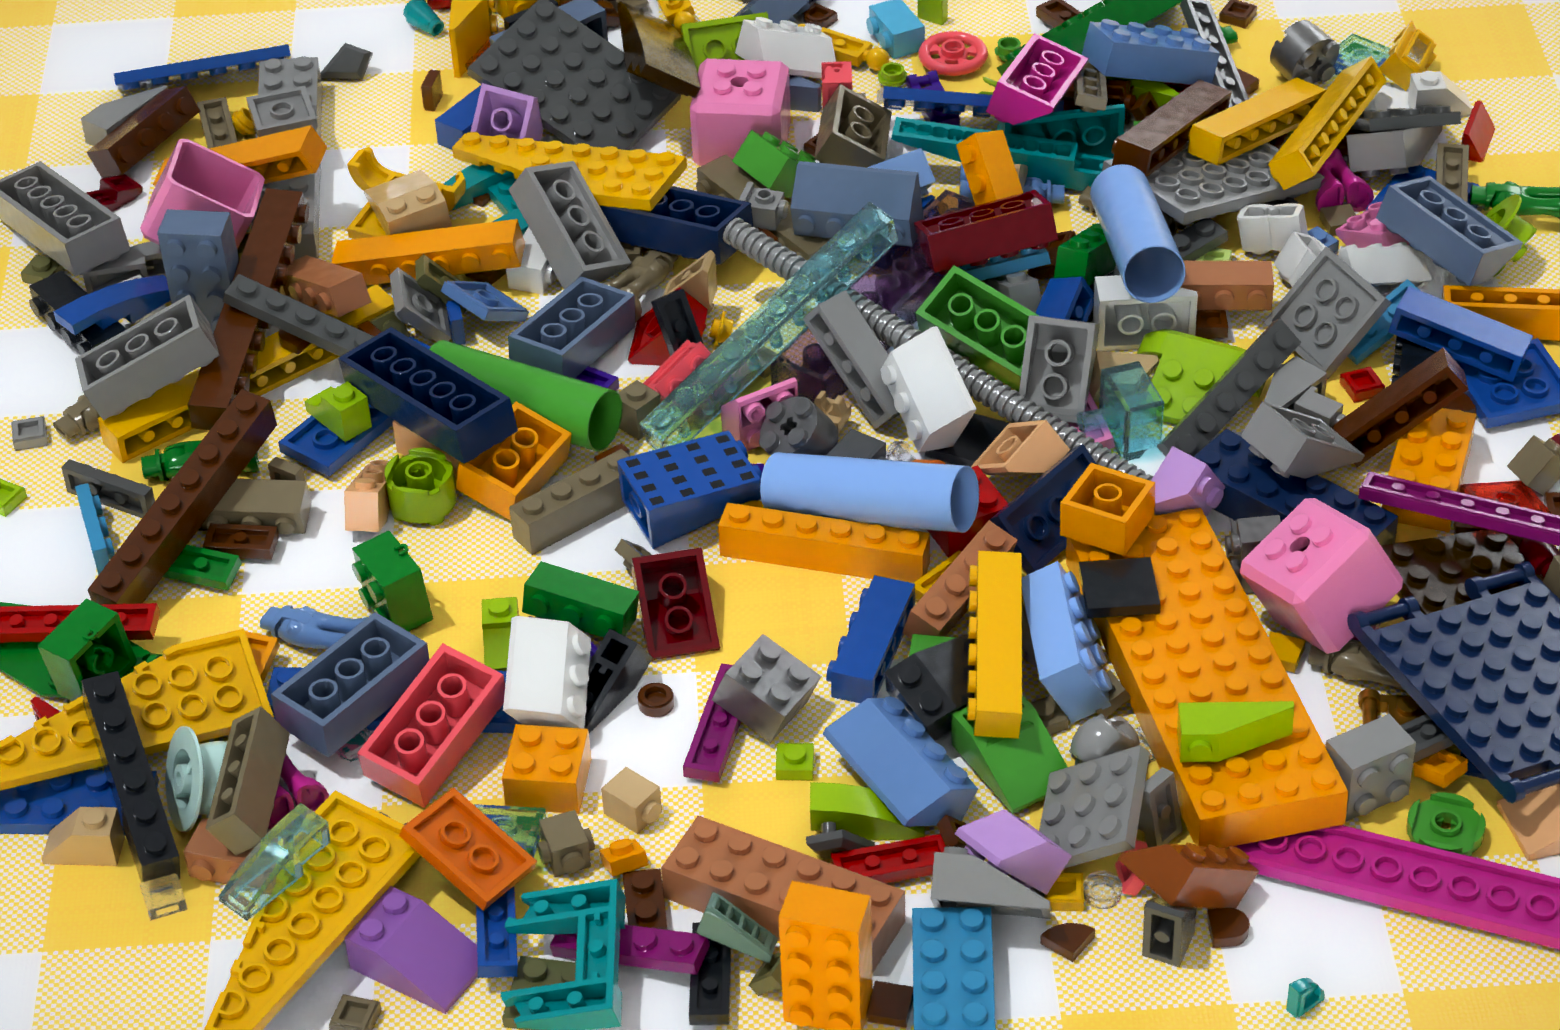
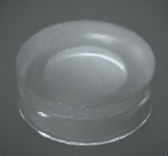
(1102, 889)

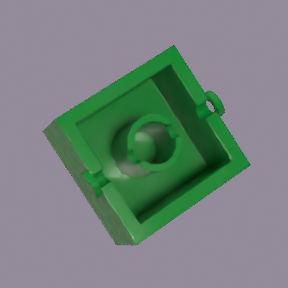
(391, 581)
(86, 646)

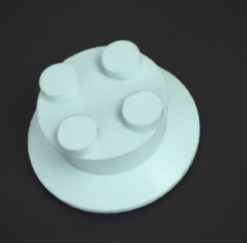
(191, 776)

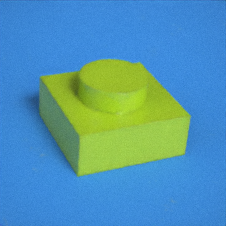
(795, 761)

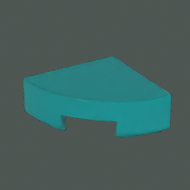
(1303, 996)

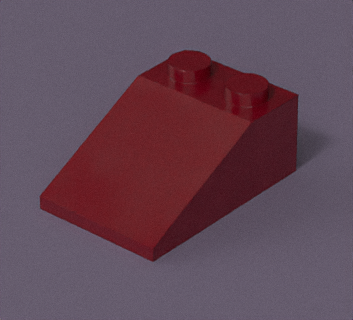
(675, 603)

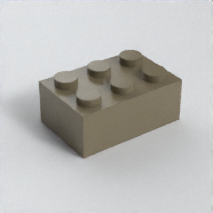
(852, 130)

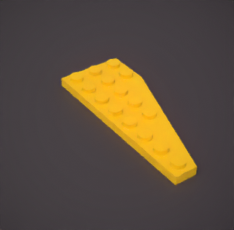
(613, 175)
(190, 685)
(313, 914)

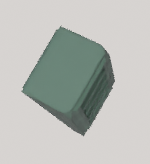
(735, 929)

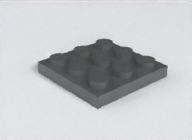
(1406, 118)

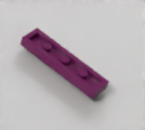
(712, 738)
(648, 949)

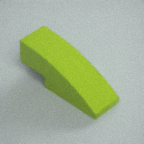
(858, 811)

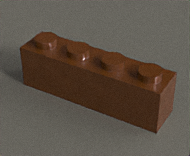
(143, 131)
(1403, 404)

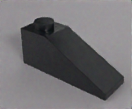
(613, 675)

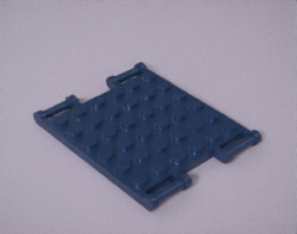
(1483, 673)

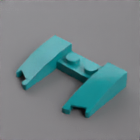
(484, 180)
(594, 999)

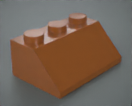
(1193, 873)

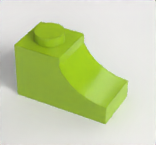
(341, 410)
(496, 630)

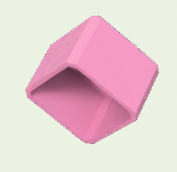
(734, 101)
(203, 182)
(1319, 572)

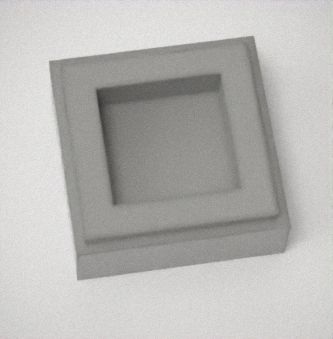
(29, 433)

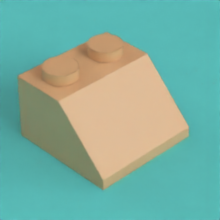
(1023, 450)

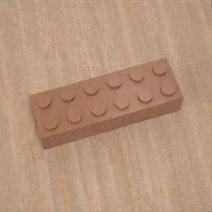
(758, 875)

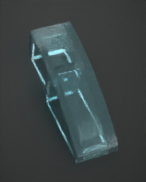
(275, 861)

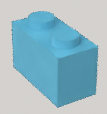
(895, 28)

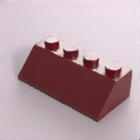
(987, 231)

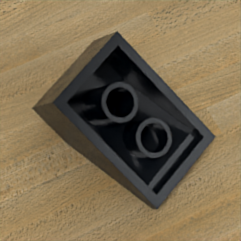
(933, 684)

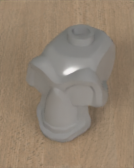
(1102, 737)

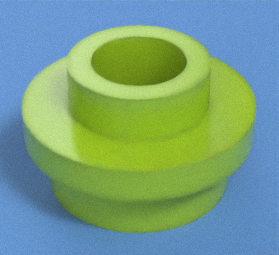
(892, 75)

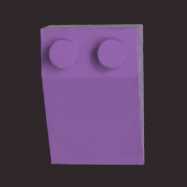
(413, 950)

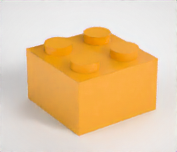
(1107, 509)
(547, 768)

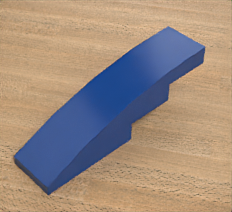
(110, 304)

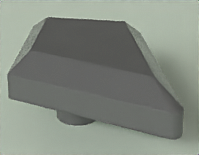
(347, 64)
(835, 841)

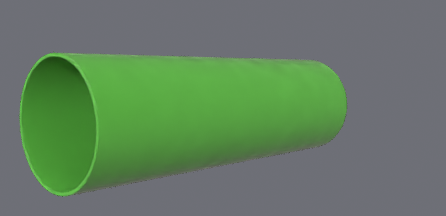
(578, 406)

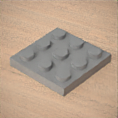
(1329, 311)
(1096, 805)

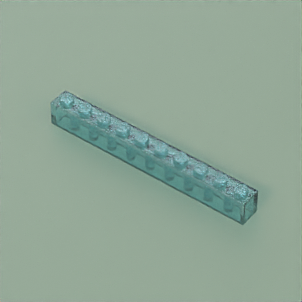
(769, 329)

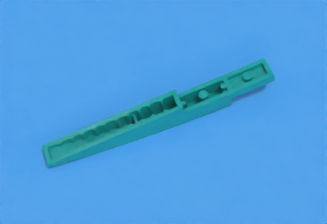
(1044, 157)

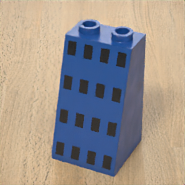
(686, 485)

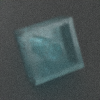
(1129, 410)

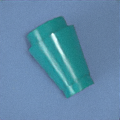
(423, 17)

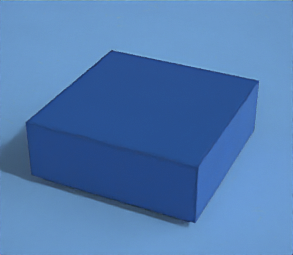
(455, 322)

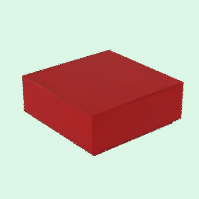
(1361, 384)

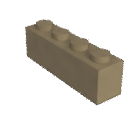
(264, 504)
(568, 505)
(248, 781)

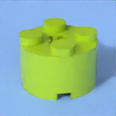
(420, 486)

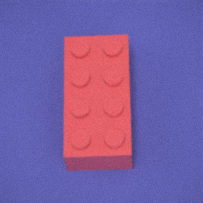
(432, 725)

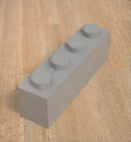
(854, 354)

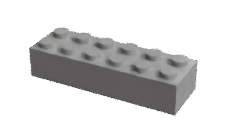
(61, 219)

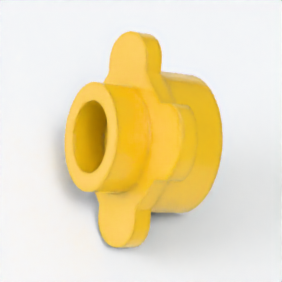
(721, 329)

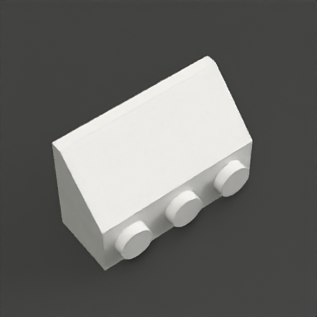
(796, 46)
(928, 391)
(547, 673)

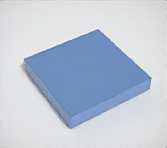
(485, 301)

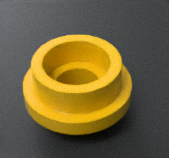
(243, 122)

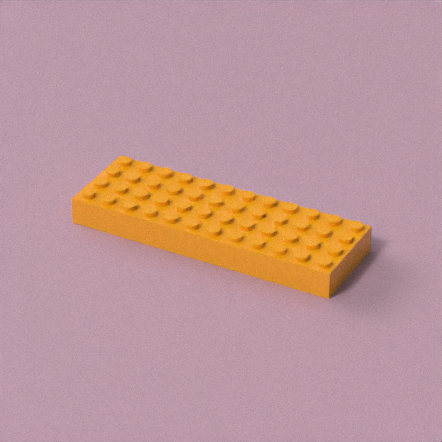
(1214, 650)

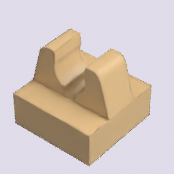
(835, 409)

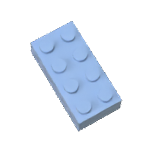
(1065, 642)

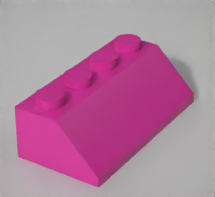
(1035, 81)

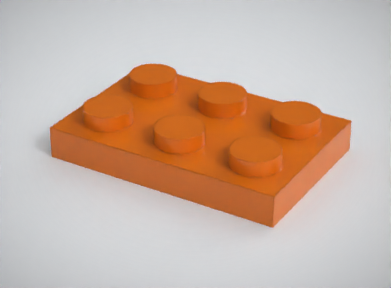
(468, 848)

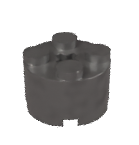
(1305, 53)
(797, 428)

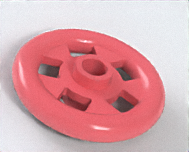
(952, 53)

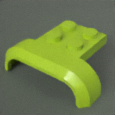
(1187, 368)

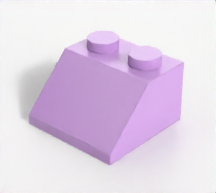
(507, 114)
(1185, 484)

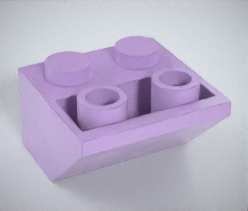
(1015, 849)

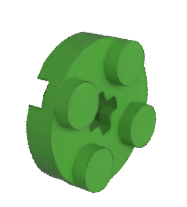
(1466, 824)

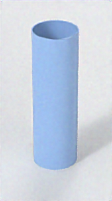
(1137, 234)
(872, 491)

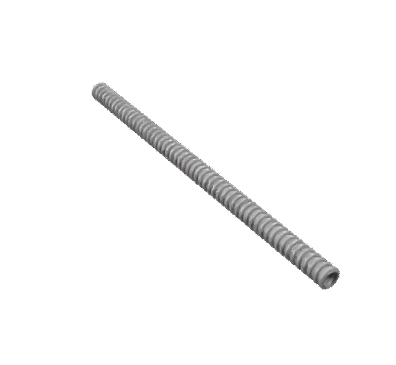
(896, 332)

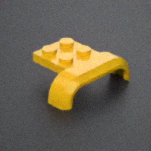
(369, 173)

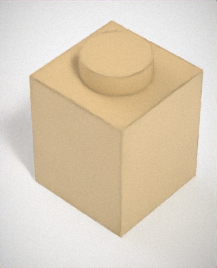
(631, 800)

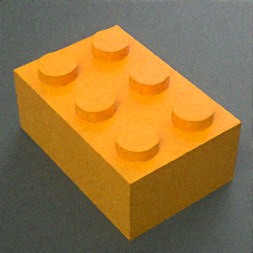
(517, 464)

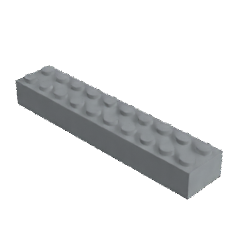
(287, 74)

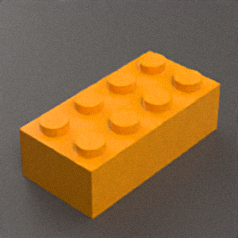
(1434, 456)
(825, 957)

